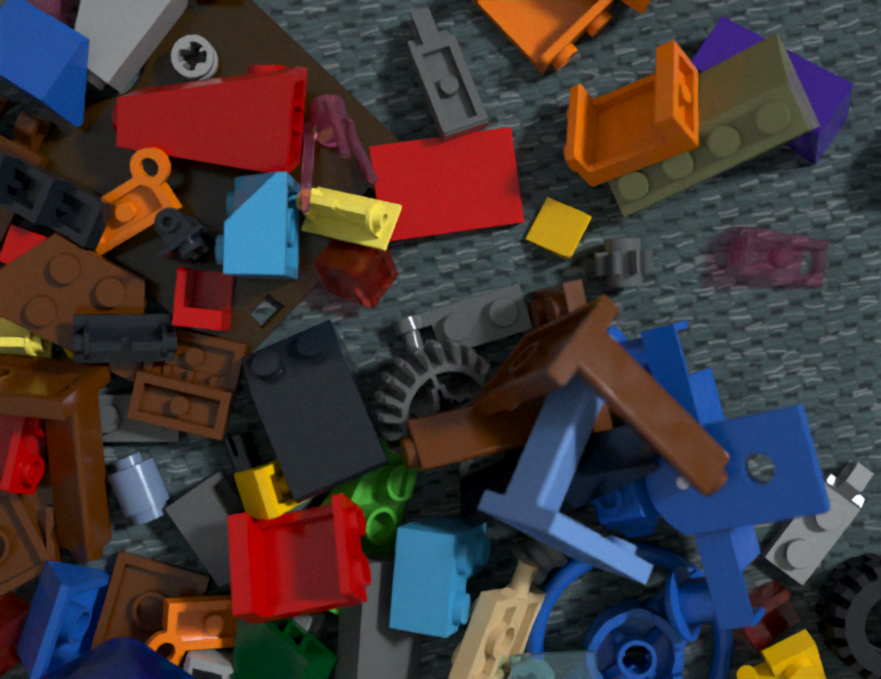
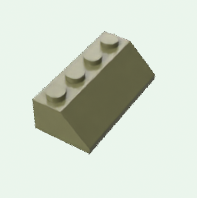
(742, 112)

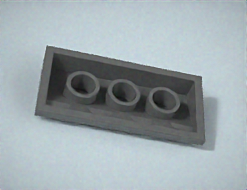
(366, 642)

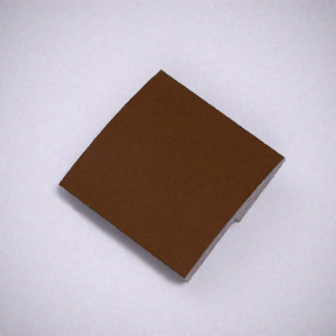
(195, 389)

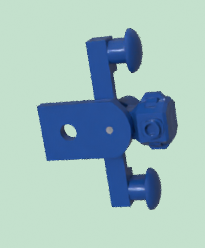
(727, 517)

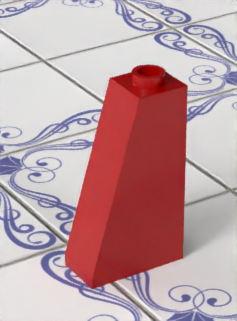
(225, 121)

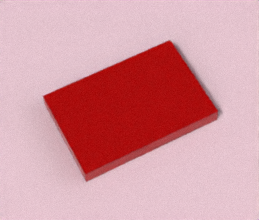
(449, 183)

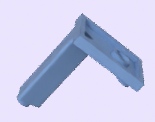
(543, 480)

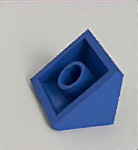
(44, 59)
(62, 616)

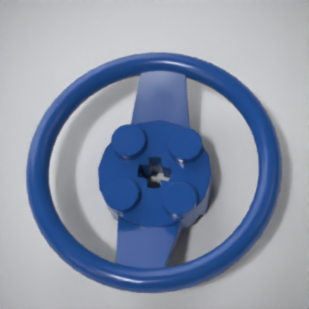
(633, 625)

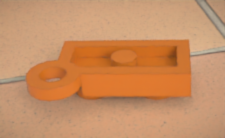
(138, 200)
(195, 625)

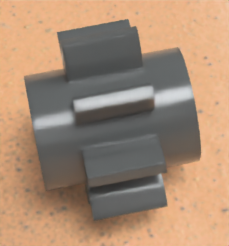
(623, 262)

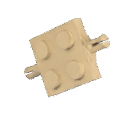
(498, 627)

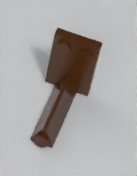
(583, 347)
(69, 403)
(470, 434)

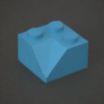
(261, 228)
(431, 574)

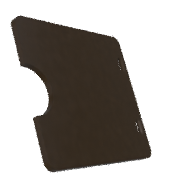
(90, 158)

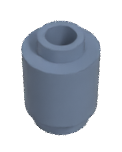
(139, 488)

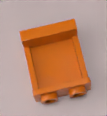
(547, 28)
(636, 122)

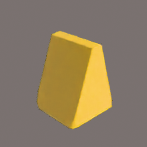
(558, 228)

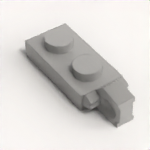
(807, 540)

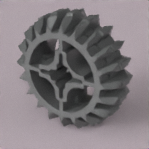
(415, 389)

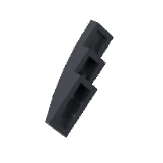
(52, 200)
(607, 463)

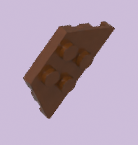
(66, 279)
(27, 534)

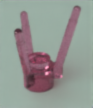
(332, 128)

